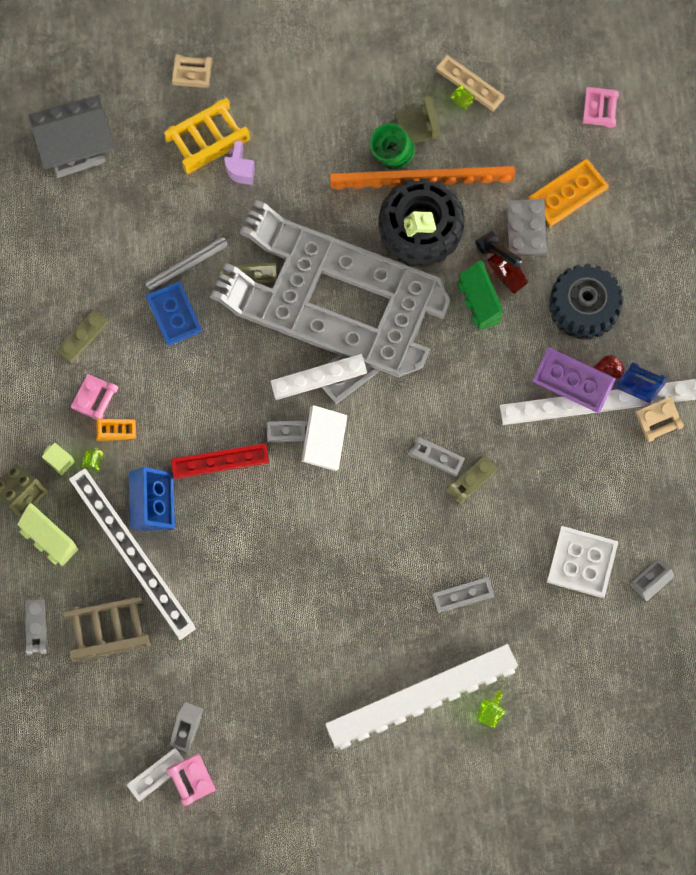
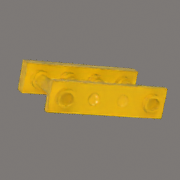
(211, 152)

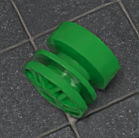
(383, 143)

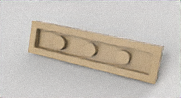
(461, 76)

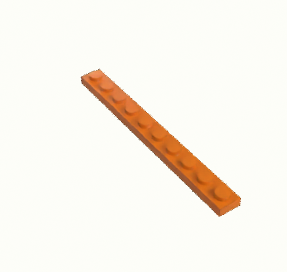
(447, 176)

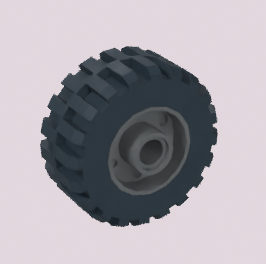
(585, 301)

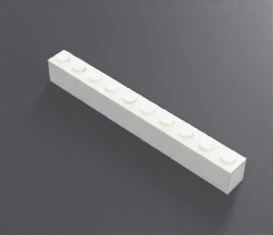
(132, 554)
(421, 696)

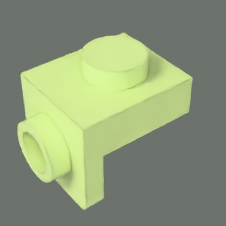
(419, 222)

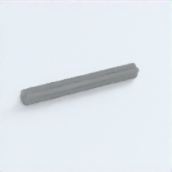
(186, 264)

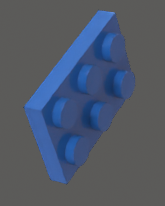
(173, 313)

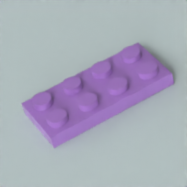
(574, 380)

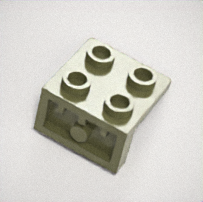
(419, 121)
(20, 489)

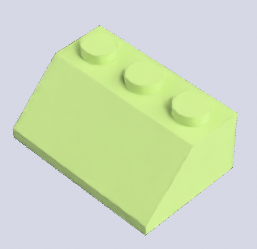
(46, 536)

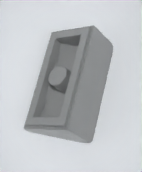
(652, 579)

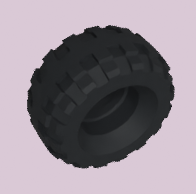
(421, 247)

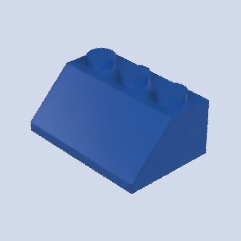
(151, 499)

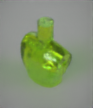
(491, 711)

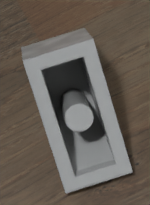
(186, 727)

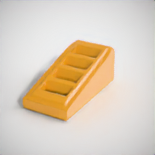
(115, 423)

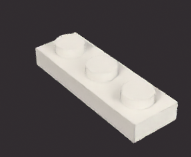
(154, 775)

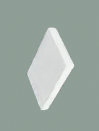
(324, 438)

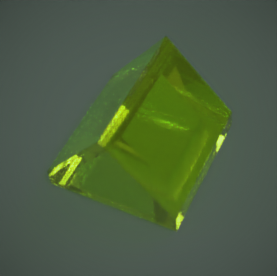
(462, 97)
(92, 459)

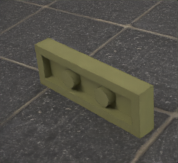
(258, 272)
(82, 336)

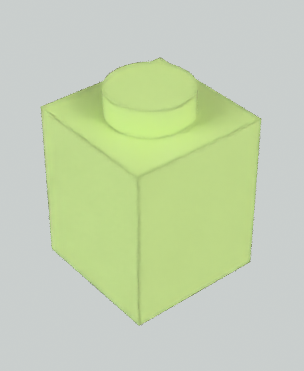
(57, 458)

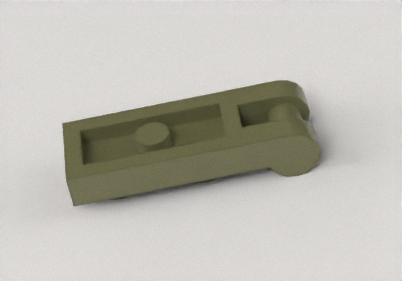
(473, 479)

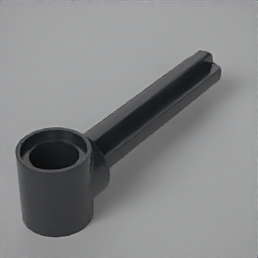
(490, 244)

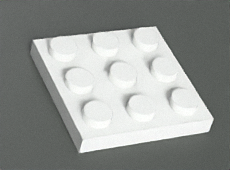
(582, 562)

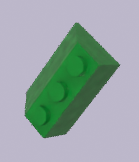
(480, 296)

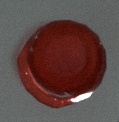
(610, 365)

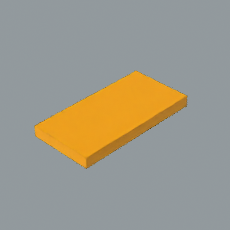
(570, 191)

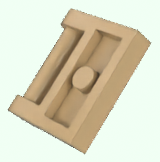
(191, 75)
(656, 413)

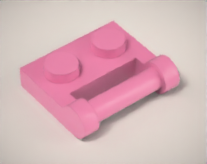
(594, 107)
(89, 394)
(197, 776)

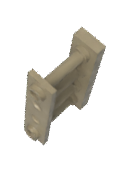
(100, 647)

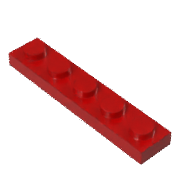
(220, 461)

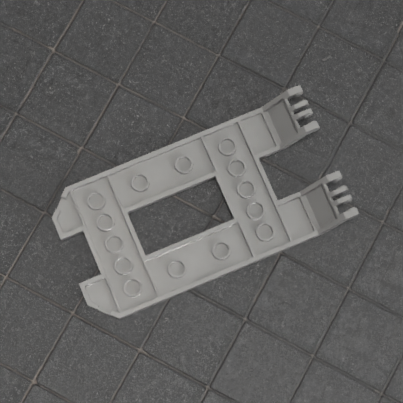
(307, 257)

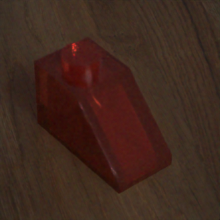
(511, 276)

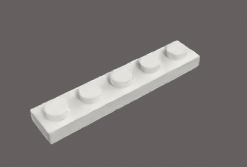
(318, 377)

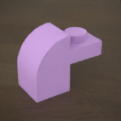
(239, 169)

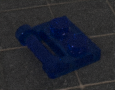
(639, 387)

